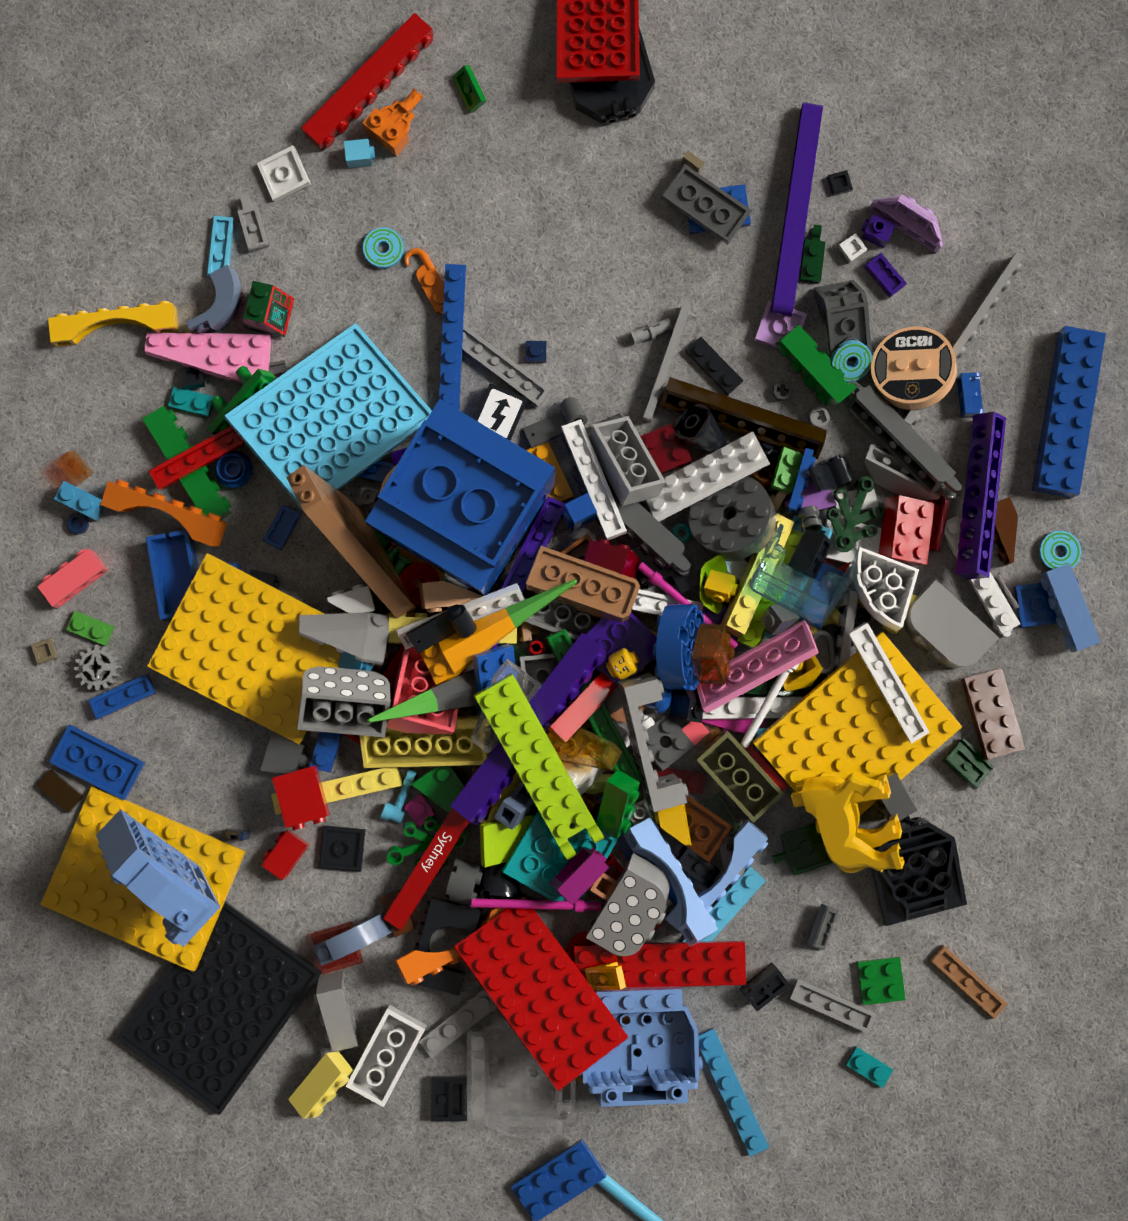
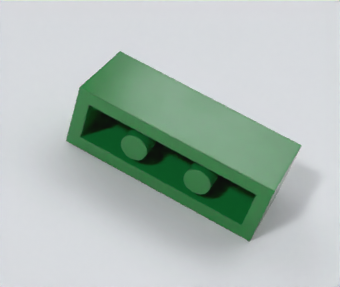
(618, 804)

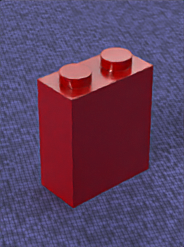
(301, 797)

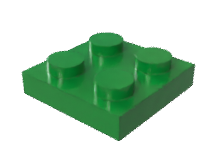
(881, 980)

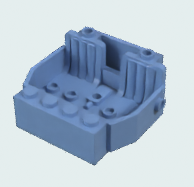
(158, 876)
(667, 1046)

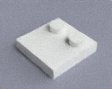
(283, 173)

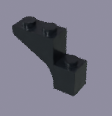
(679, 583)

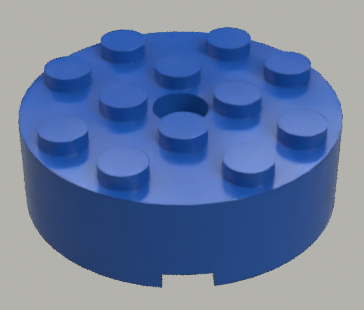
(675, 645)

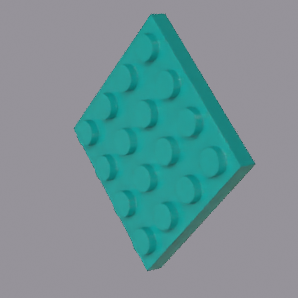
(539, 859)

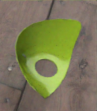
(717, 564)

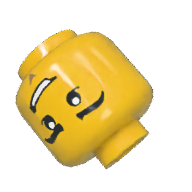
(622, 663)

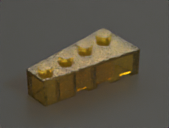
(587, 750)

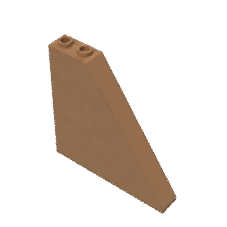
(349, 533)

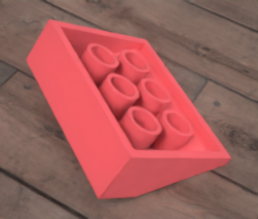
(412, 680)

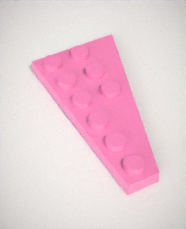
(212, 352)

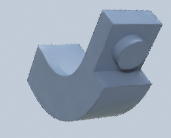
(225, 304)
(515, 807)
(352, 939)

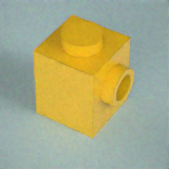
(720, 586)

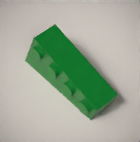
(814, 367)

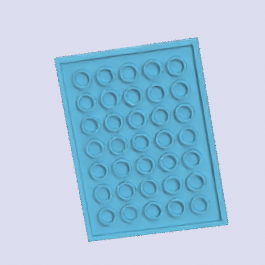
(330, 413)

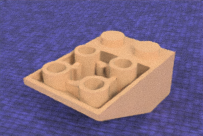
(443, 594)

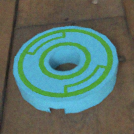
(389, 258)
(849, 349)
(1059, 538)

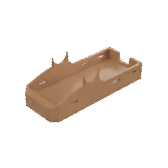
(596, 591)

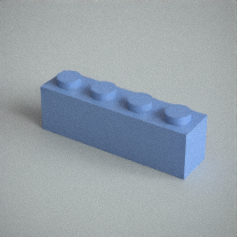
(1070, 608)

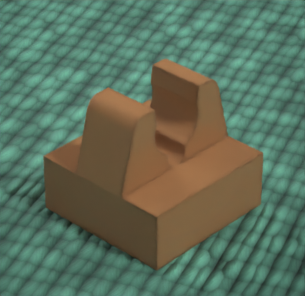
(525, 632)

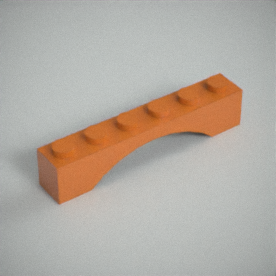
(201, 527)
(418, 963)

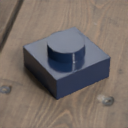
(536, 351)

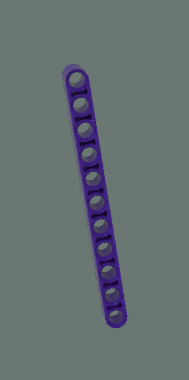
(796, 209)

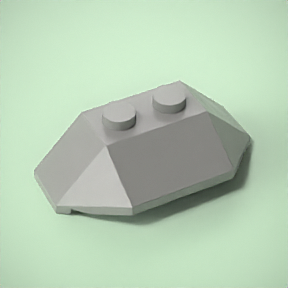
(893, 476)

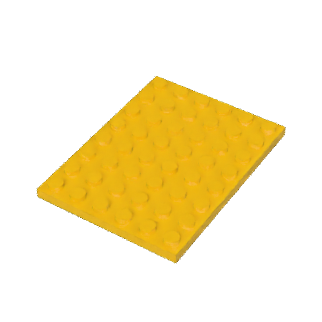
(242, 646)
(850, 728)
(87, 894)

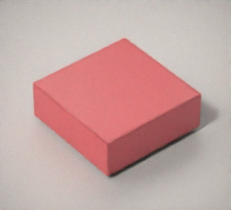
(695, 731)

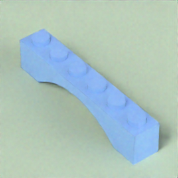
(746, 843)
(694, 919)

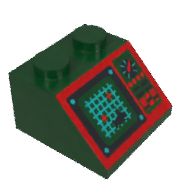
(268, 309)

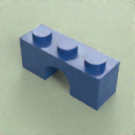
(579, 512)

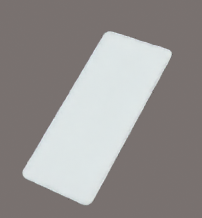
(1007, 592)

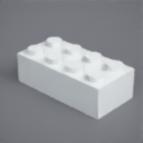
(386, 1055)

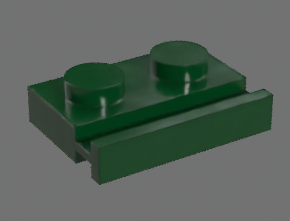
(968, 763)

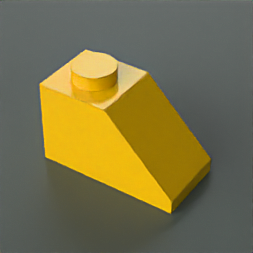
(675, 823)

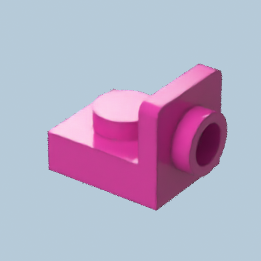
(419, 810)

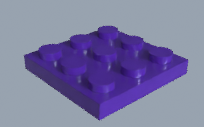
(630, 635)

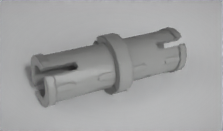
(650, 331)

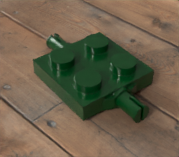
(803, 850)

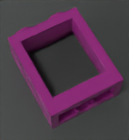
(579, 874)

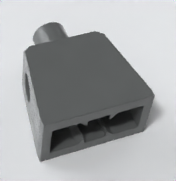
(284, 755)

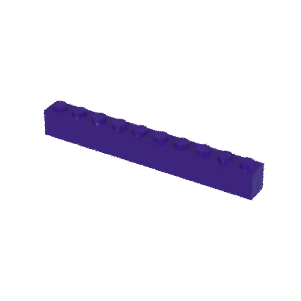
(547, 705)

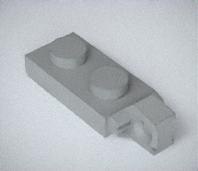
(252, 224)

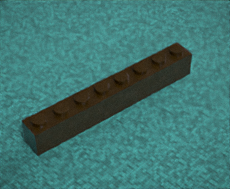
(746, 417)

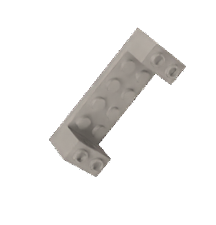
(658, 791)

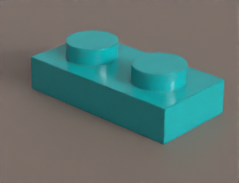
(191, 401)
(869, 1067)

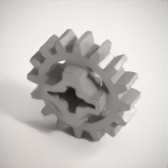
(97, 659)

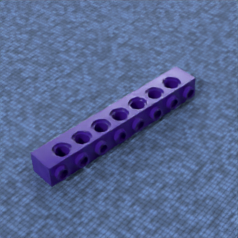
(980, 496)

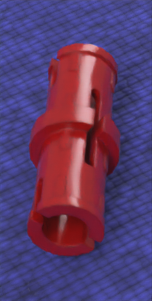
(539, 644)

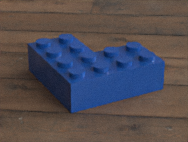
(173, 569)

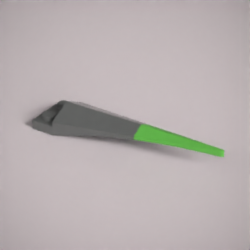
(446, 696)

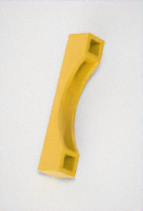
(71, 329)

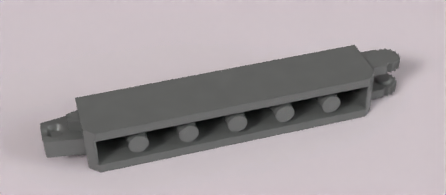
(903, 442)
(647, 532)

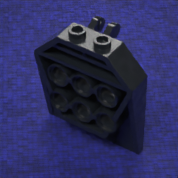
(619, 100)
(920, 839)

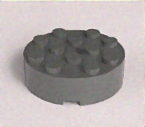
(735, 537)

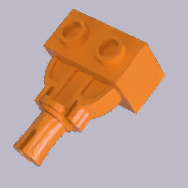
(392, 123)

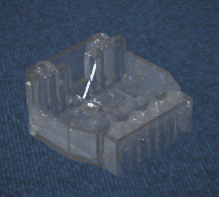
(527, 1102)

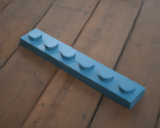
(732, 1092)

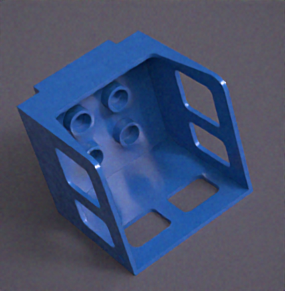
(462, 498)

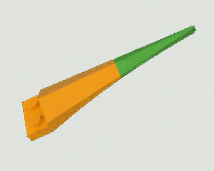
(456, 654)

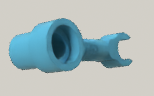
(394, 812)

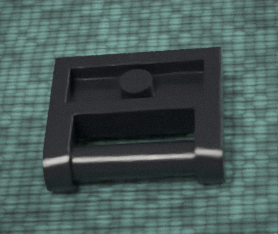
(443, 1098)

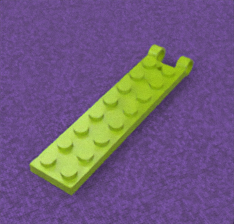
(536, 762)

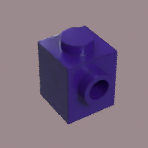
(877, 230)

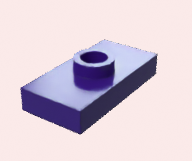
(885, 275)

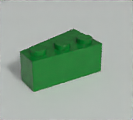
(441, 786)

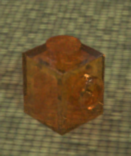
(75, 467)

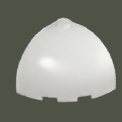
(884, 587)

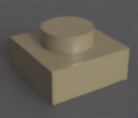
(693, 162)

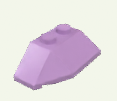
(910, 218)

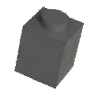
(778, 619)

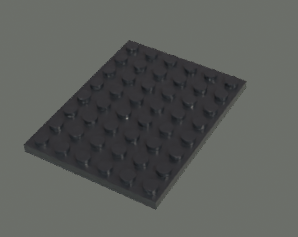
(219, 1021)

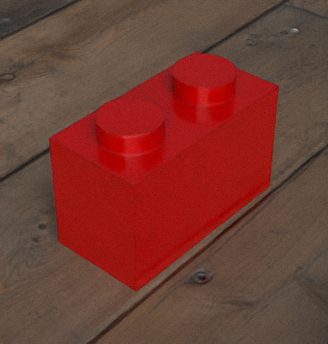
(285, 854)

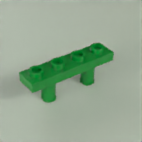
(251, 386)

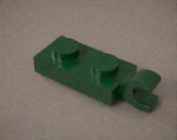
(813, 257)

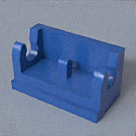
(969, 394)

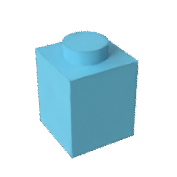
(359, 153)

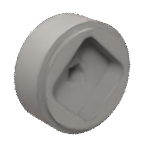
(819, 417)

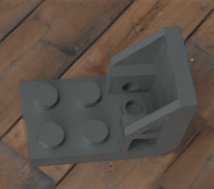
(845, 314)

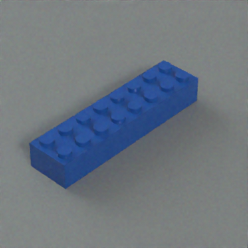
(1068, 412)

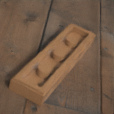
(968, 982)

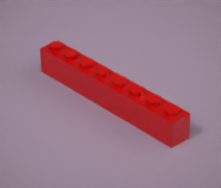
(368, 82)

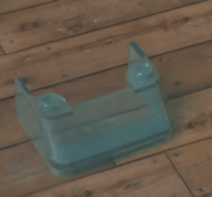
(795, 589)

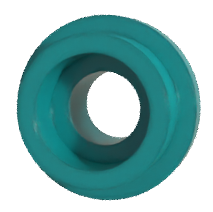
(682, 526)

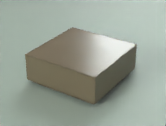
(44, 651)

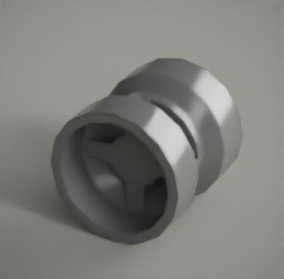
(810, 519)

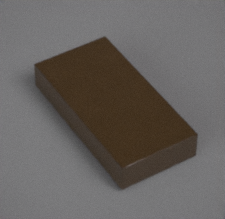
(60, 791)

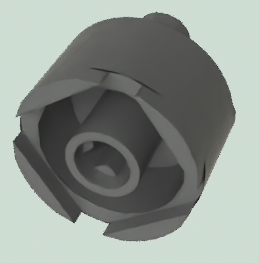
(463, 882)

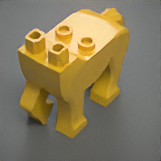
(838, 817)

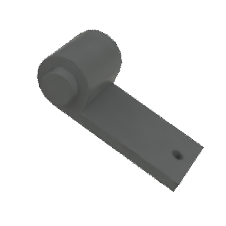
(552, 427)

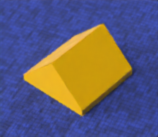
(804, 675)

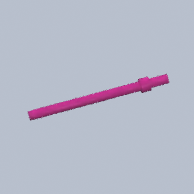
(656, 579)
(578, 906)

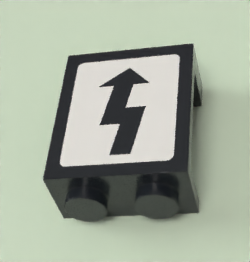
(501, 410)

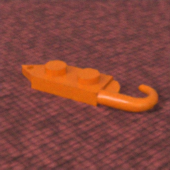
(428, 279)

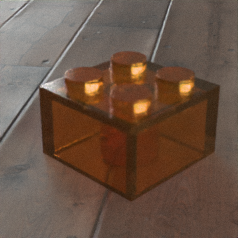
(712, 654)

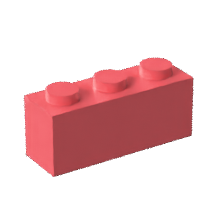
(72, 578)

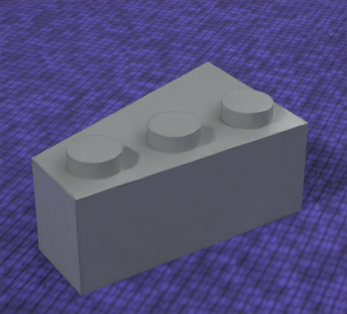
(336, 1012)

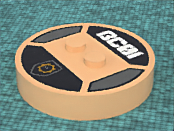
(914, 368)

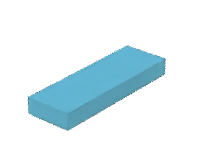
(220, 243)

